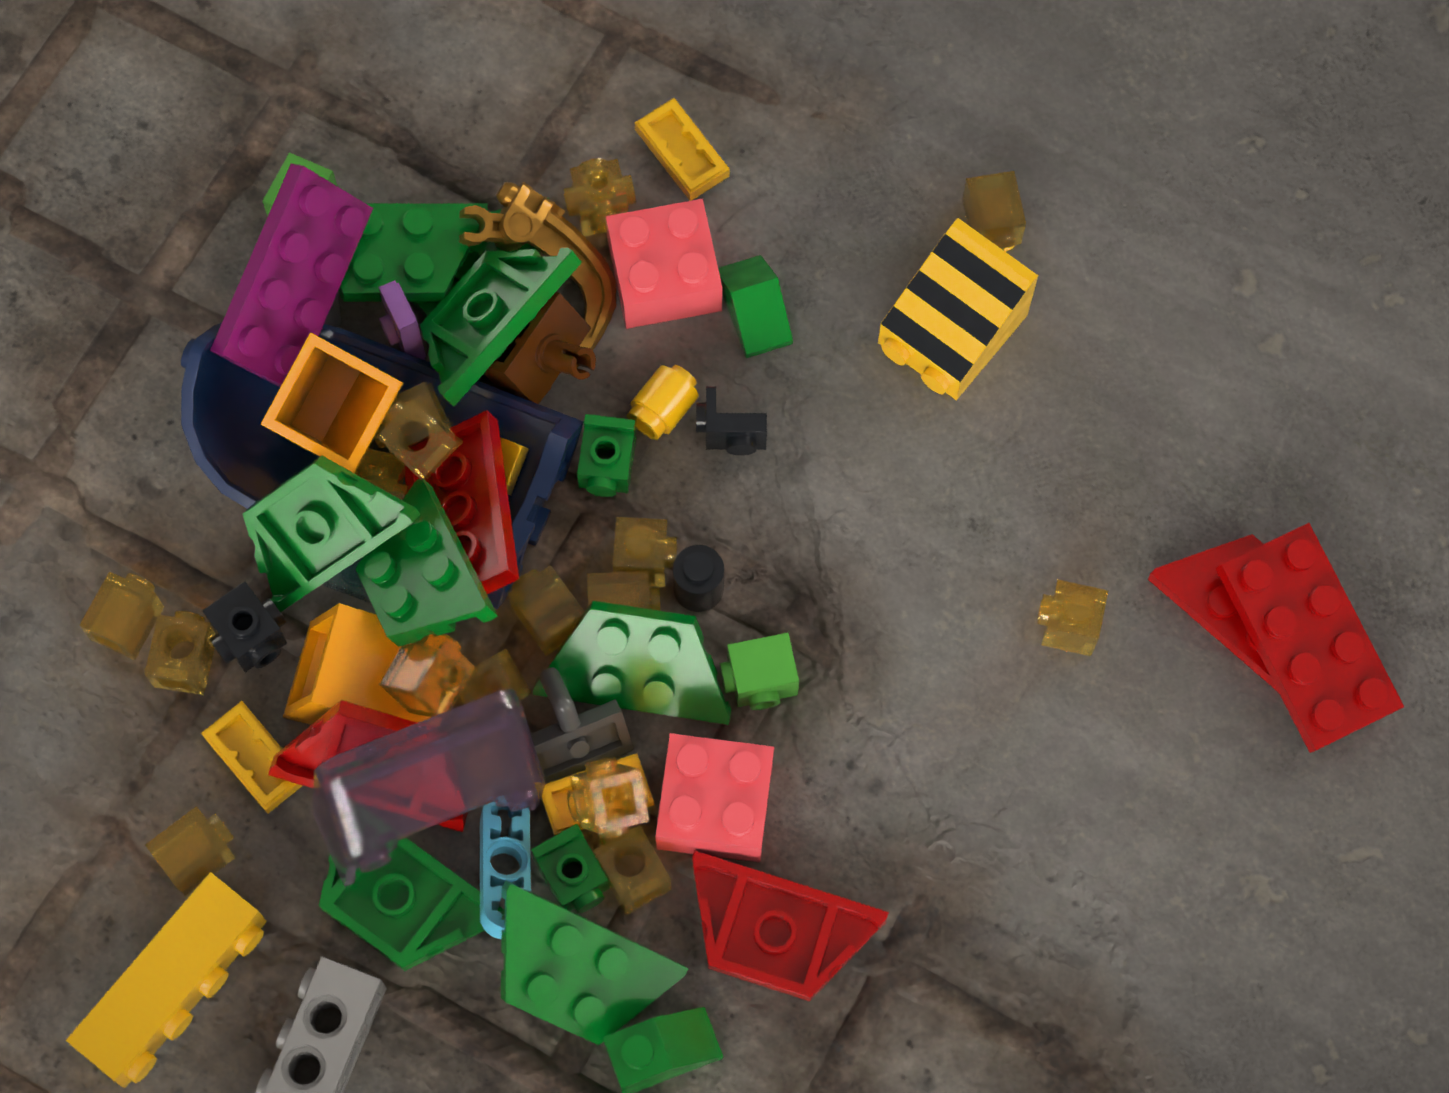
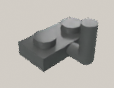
(577, 737)

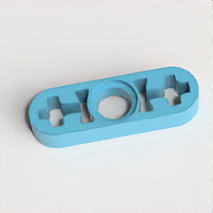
(491, 844)

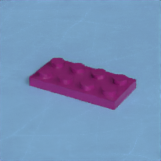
(291, 274)

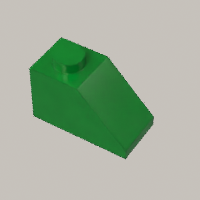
(662, 1049)

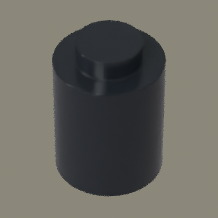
(698, 578)

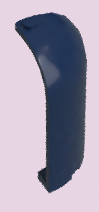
(247, 461)

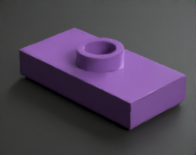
(400, 322)

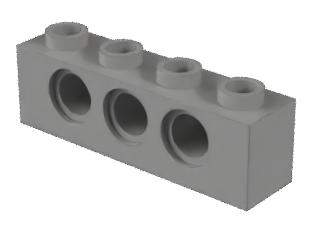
(323, 988)

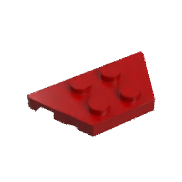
(1202, 595)
(336, 732)
(777, 928)

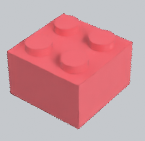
(664, 263)
(714, 797)

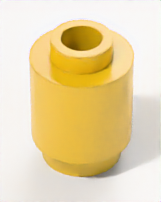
(663, 401)

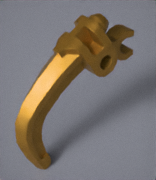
(540, 222)

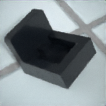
(730, 431)

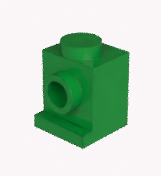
(612, 436)
(561, 850)

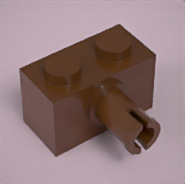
(544, 351)

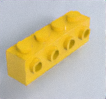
(167, 981)

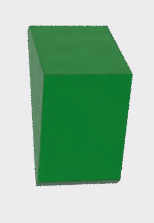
(755, 305)

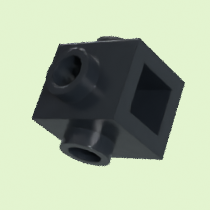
(246, 628)

